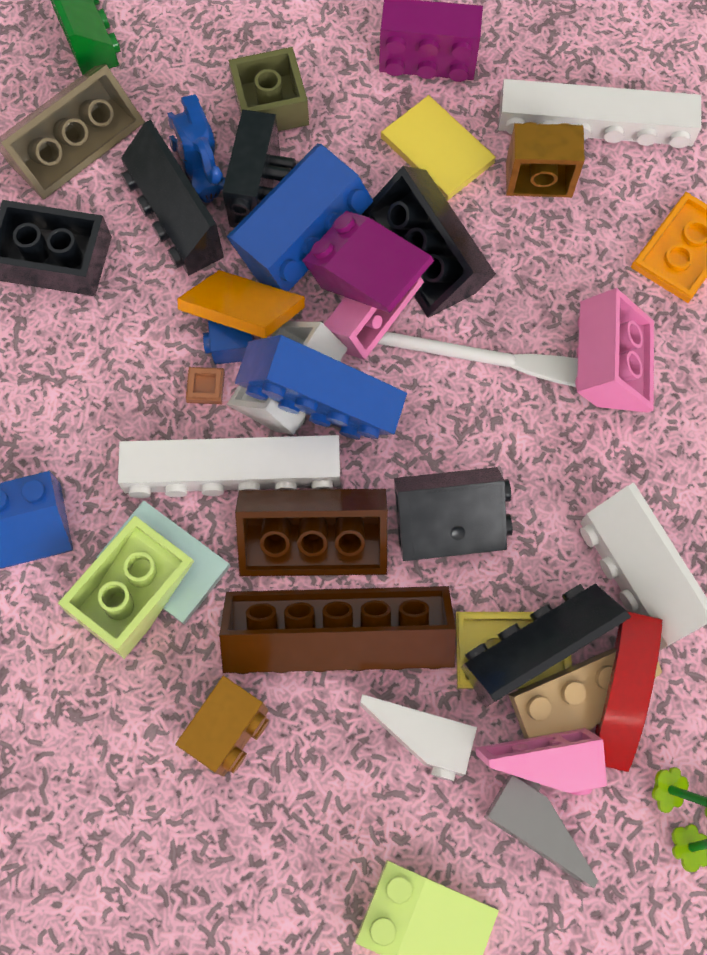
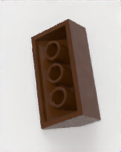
(312, 532)

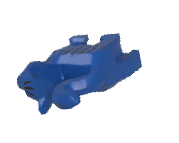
(196, 148)

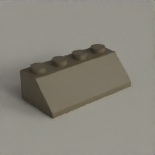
(70, 131)

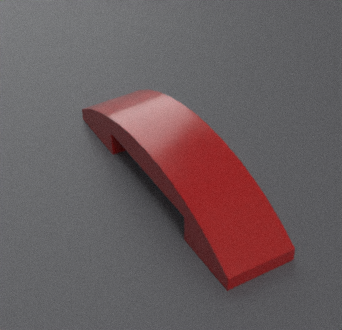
(629, 689)

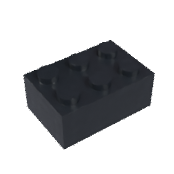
(52, 247)

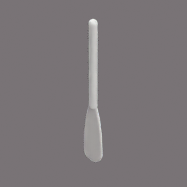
(547, 367)

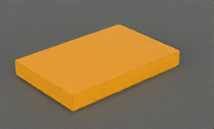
(678, 250)
(241, 303)

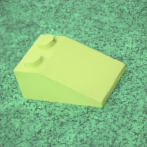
(127, 586)
(423, 917)

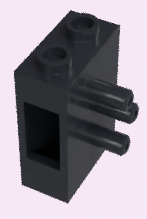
(253, 164)
(452, 513)

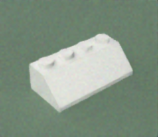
(645, 564)

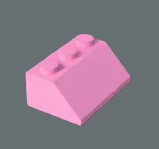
(615, 353)

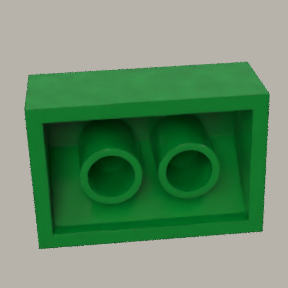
(87, 33)

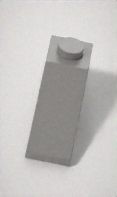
(535, 823)

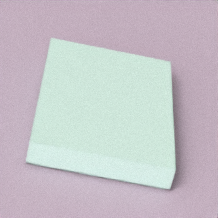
(202, 575)

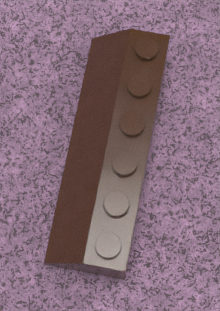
(337, 630)

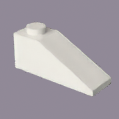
(430, 738)

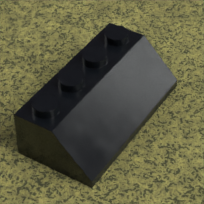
(171, 201)
(421, 215)
(541, 643)

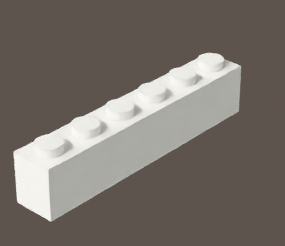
(604, 111)
(228, 465)

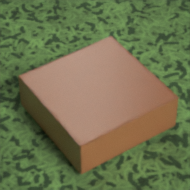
(205, 385)

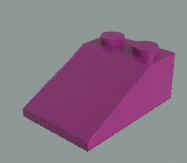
(366, 262)

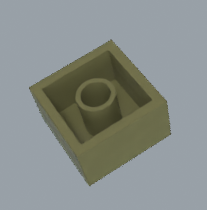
(271, 85)

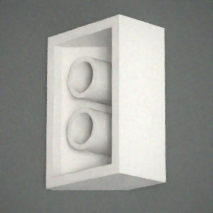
(266, 412)

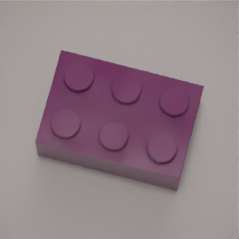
(430, 39)

